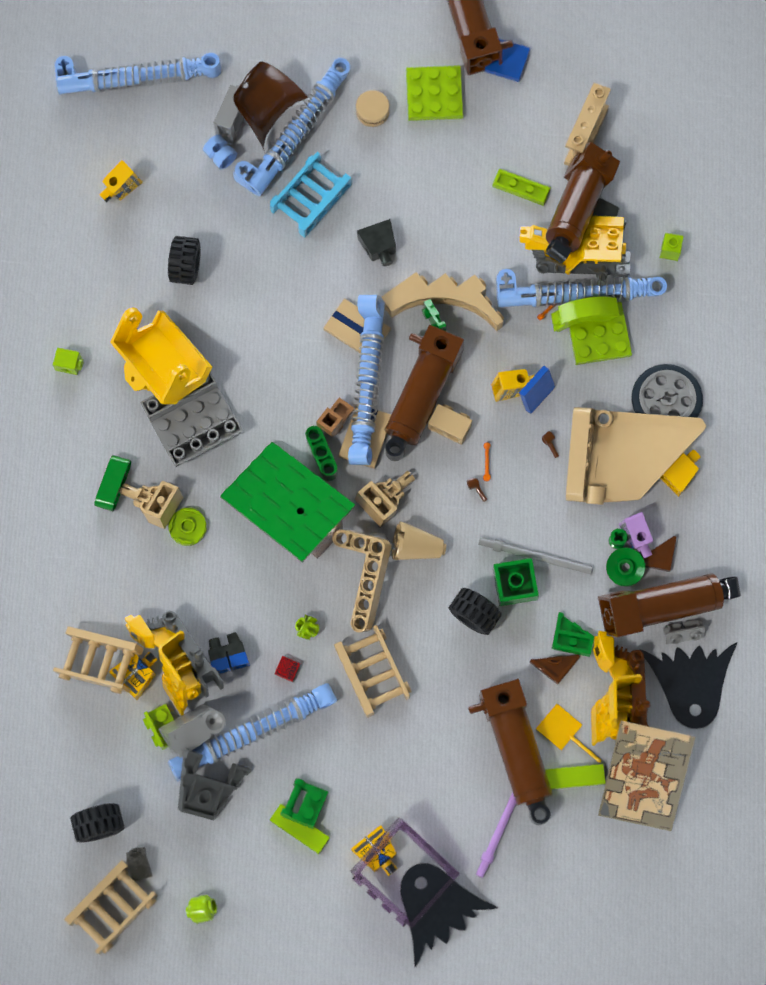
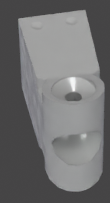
(192, 729)

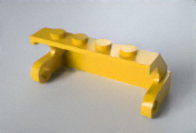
(159, 357)

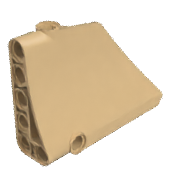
(625, 454)

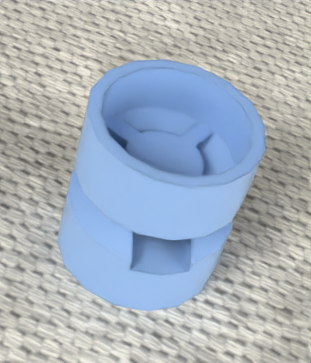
(222, 154)

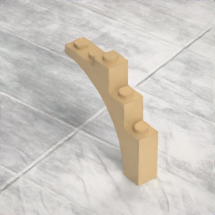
(444, 290)

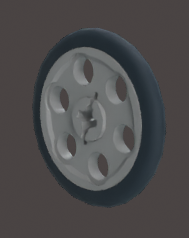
(671, 373)

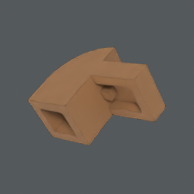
(333, 418)

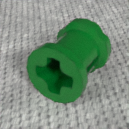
(618, 533)

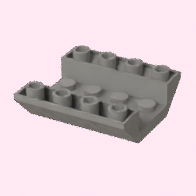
(193, 423)

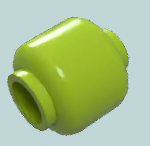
(201, 909)

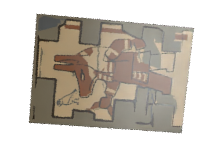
(646, 775)

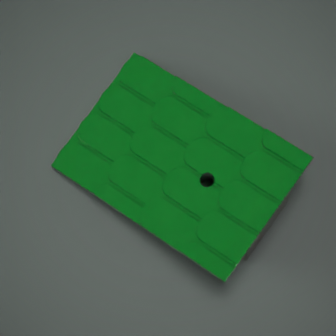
(288, 503)

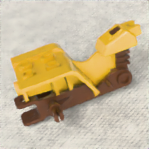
(626, 693)

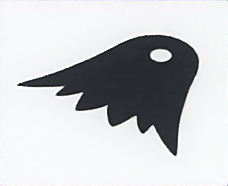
(692, 682)
(445, 912)

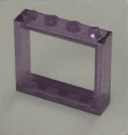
(424, 846)

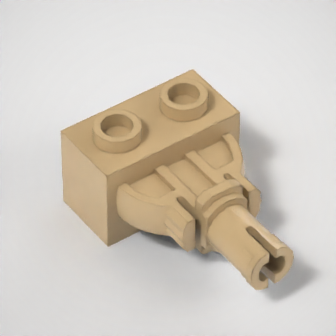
(382, 500)
(155, 502)

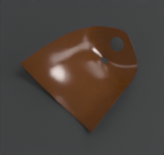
(266, 98)

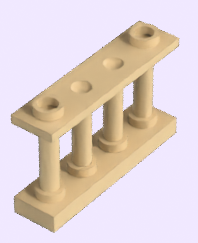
(588, 121)
(111, 645)
(361, 687)
(91, 902)

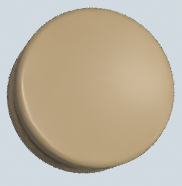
(372, 108)

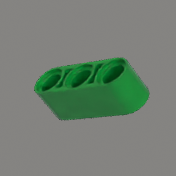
(321, 444)
(112, 481)

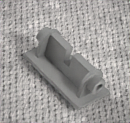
(693, 631)

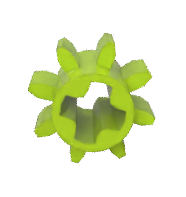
(307, 627)

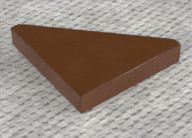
(662, 556)
(555, 667)

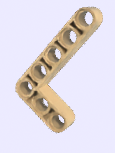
(368, 574)

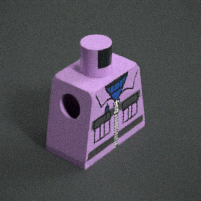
(635, 527)

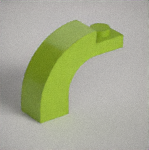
(584, 310)

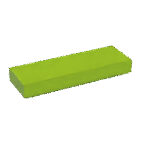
(521, 187)
(576, 776)
(309, 837)

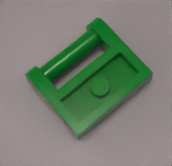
(310, 806)

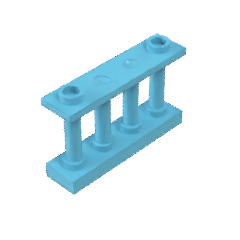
(317, 211)

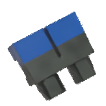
(235, 650)

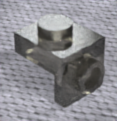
(138, 864)

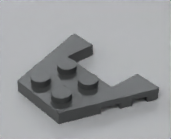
(202, 794)

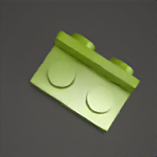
(156, 719)

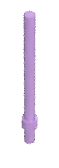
(487, 857)

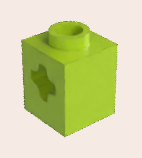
(671, 246)
(67, 361)

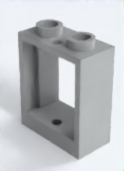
(228, 119)

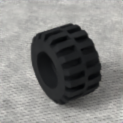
(184, 260)
(475, 611)
(97, 822)

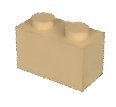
(449, 423)

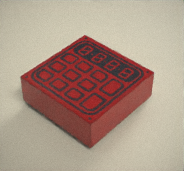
(287, 669)

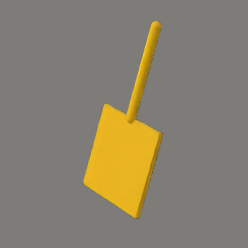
(560, 728)

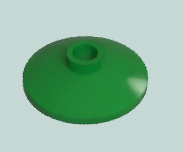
(616, 561)

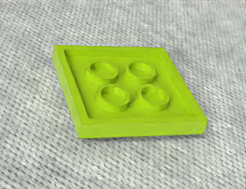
(434, 93)
(600, 340)

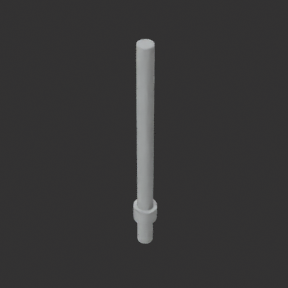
(498, 546)

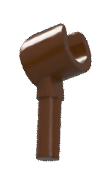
(547, 440)
(474, 483)

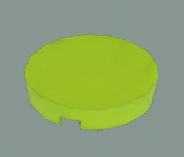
(187, 526)

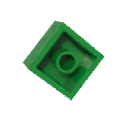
(515, 582)

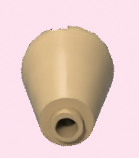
(415, 544)

